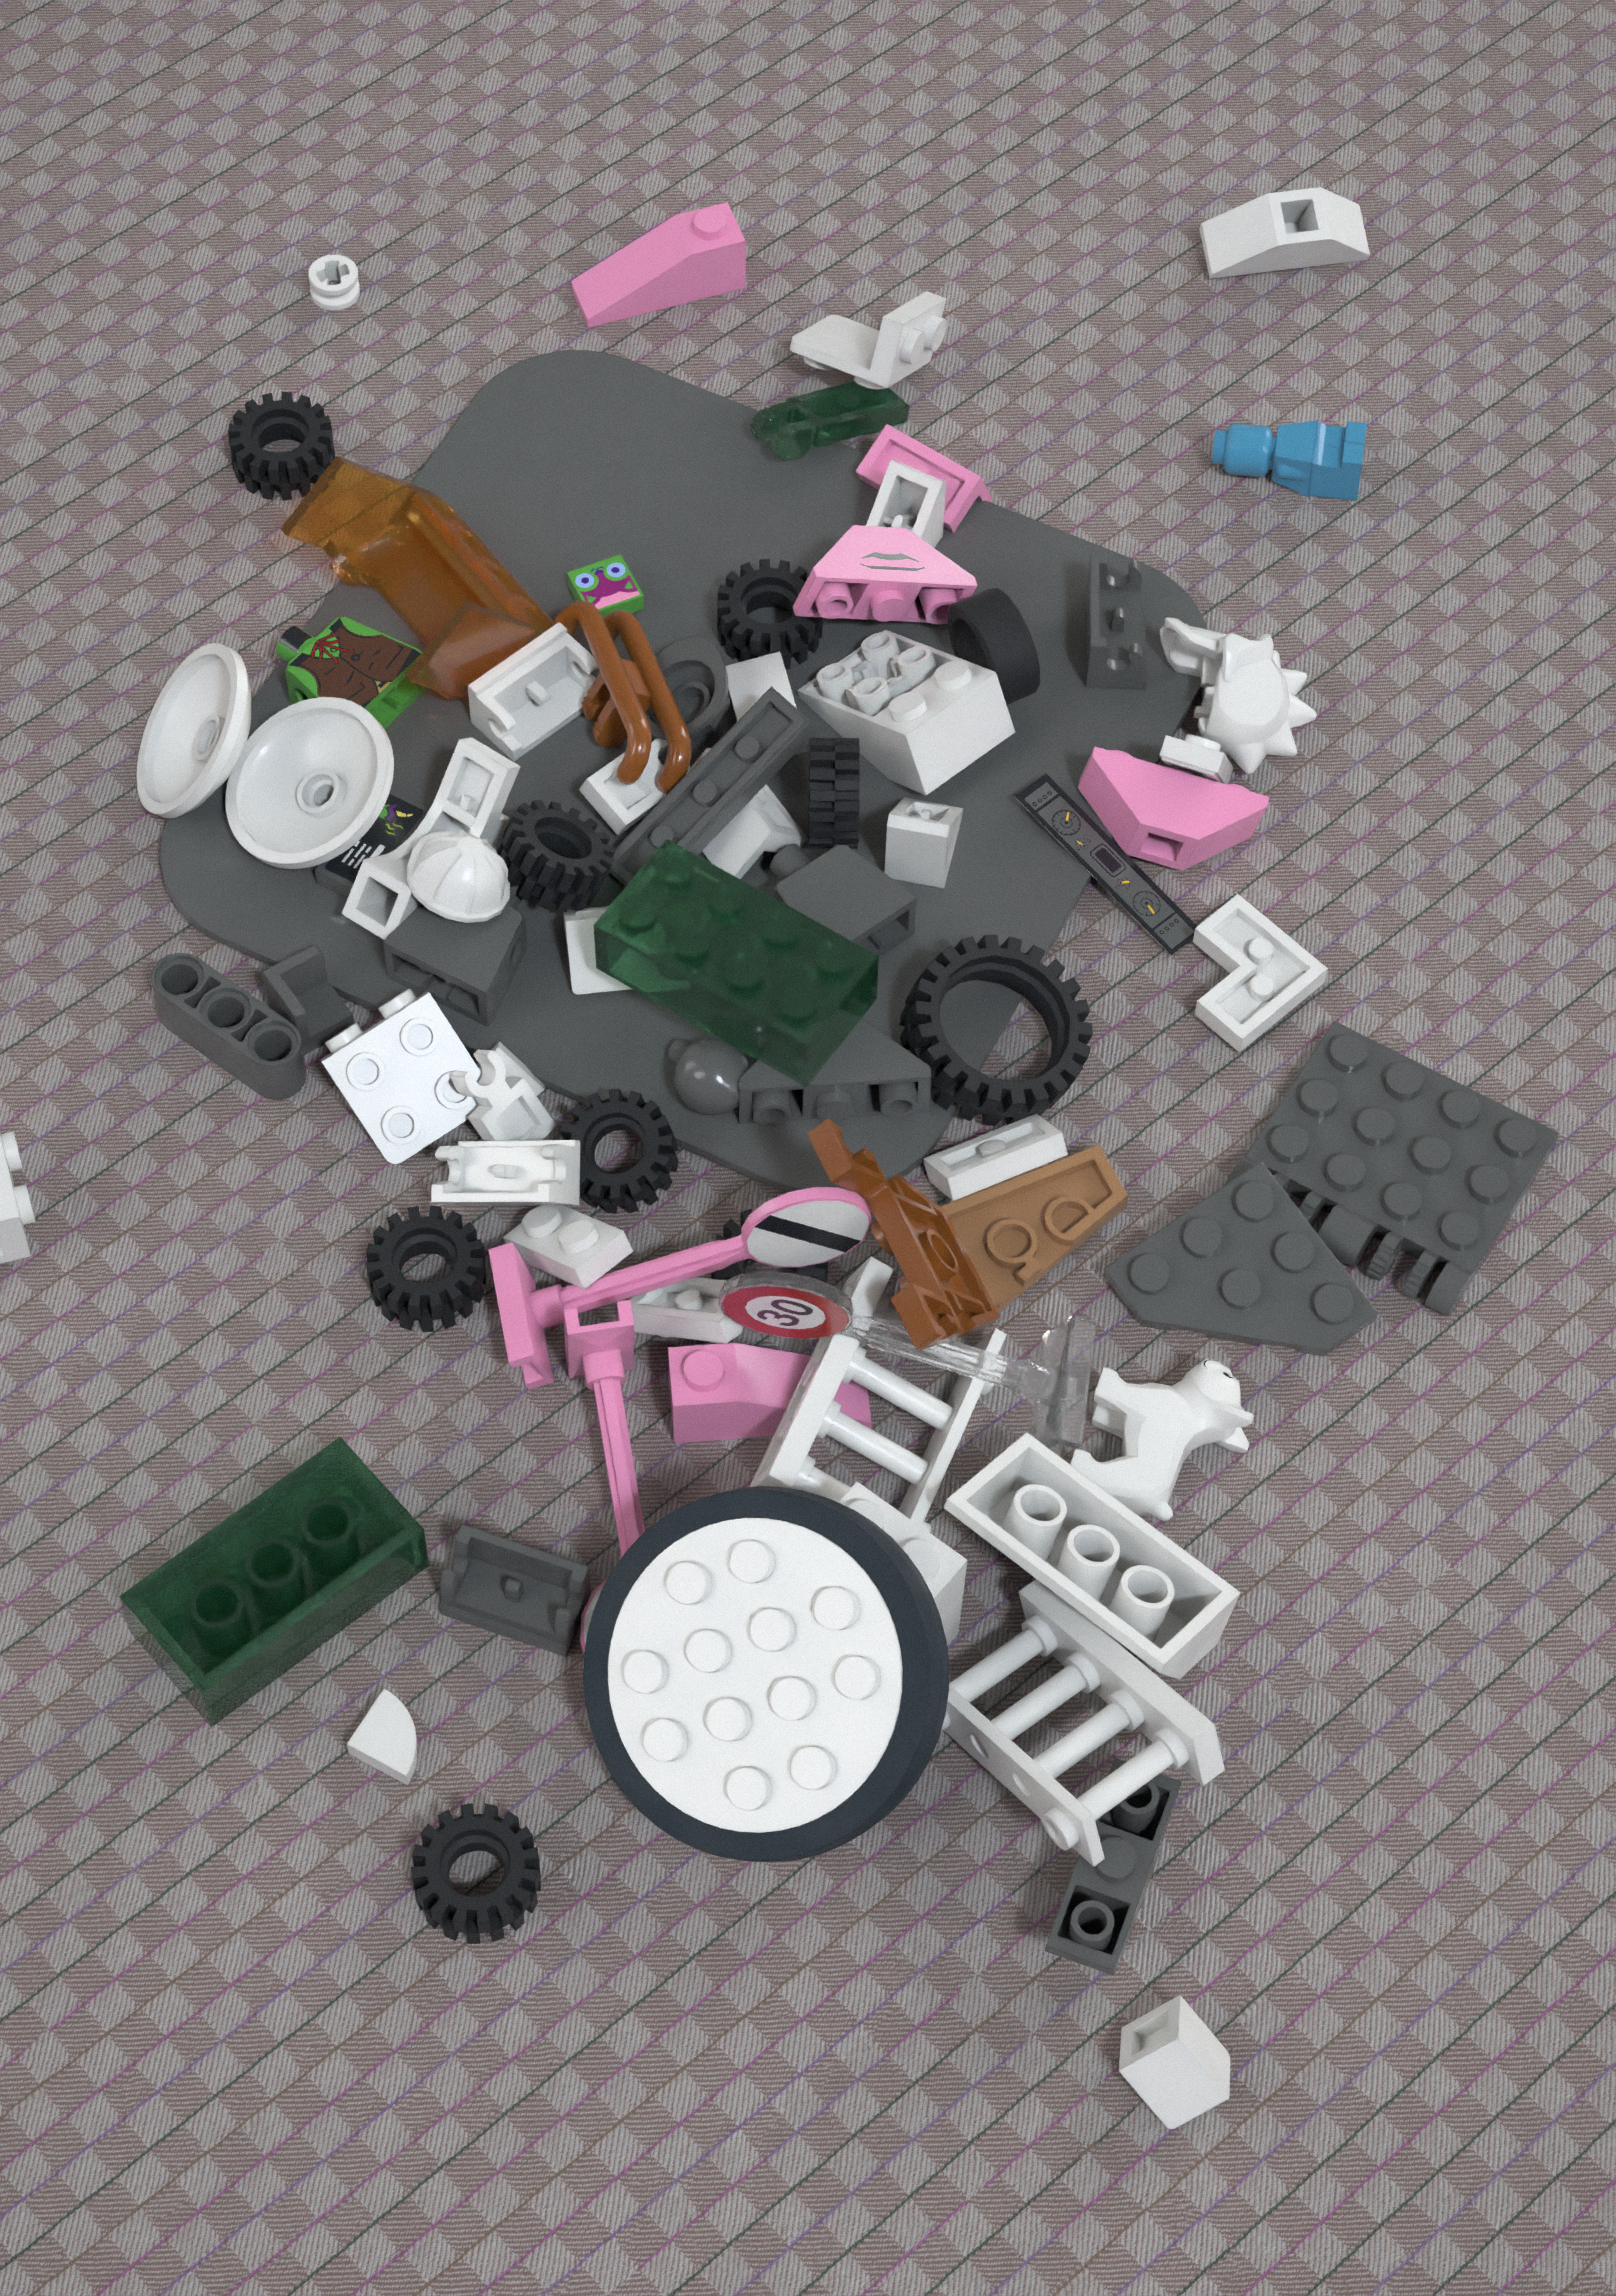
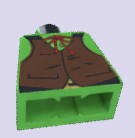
(351, 665)

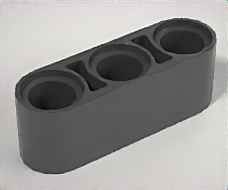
(239, 1049)

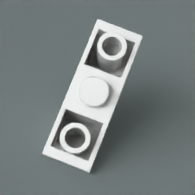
(1284, 233)

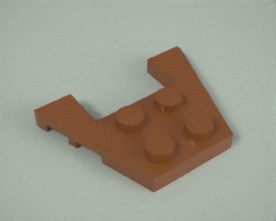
(939, 1285)

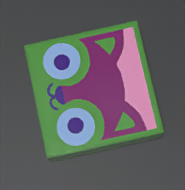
(607, 586)

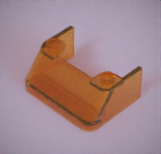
(425, 567)

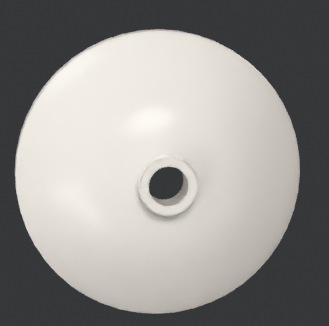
(194, 732)
(309, 783)

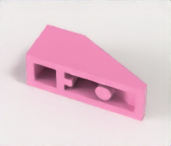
(669, 266)
(741, 1391)

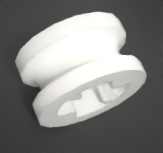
(334, 268)

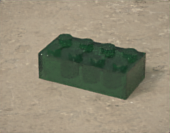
(736, 962)
(275, 1581)

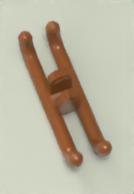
(626, 692)

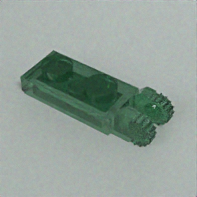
(827, 417)

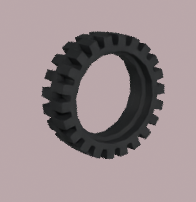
(1027, 977)

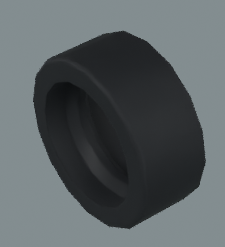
(995, 636)

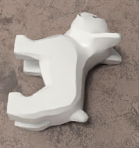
(1160, 1430)

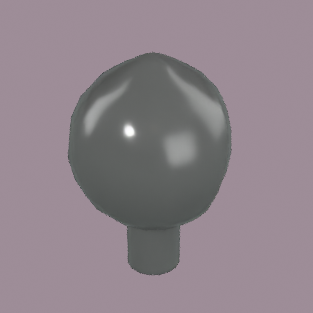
(708, 1074)

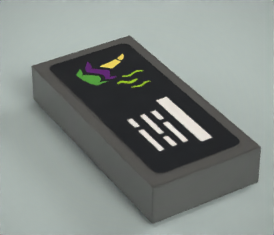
(390, 830)

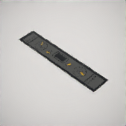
(1108, 864)

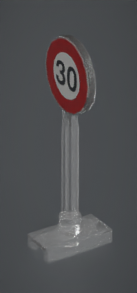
(812, 1309)

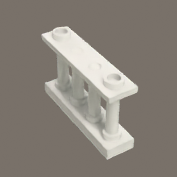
(816, 1414)
(1091, 1663)

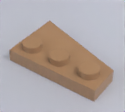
(1035, 1220)

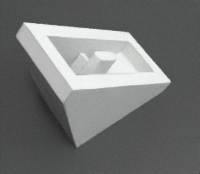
(911, 502)
(921, 841)

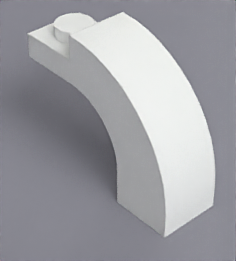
(467, 800)

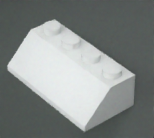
(1097, 1556)

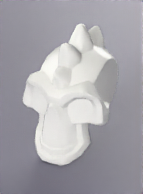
(1243, 691)

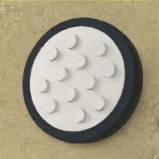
(766, 1674)

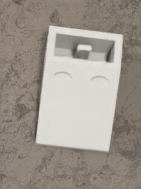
(911, 708)

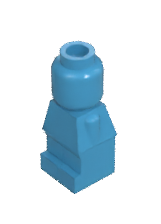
(1303, 456)

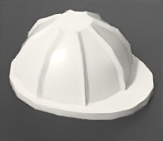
(458, 876)

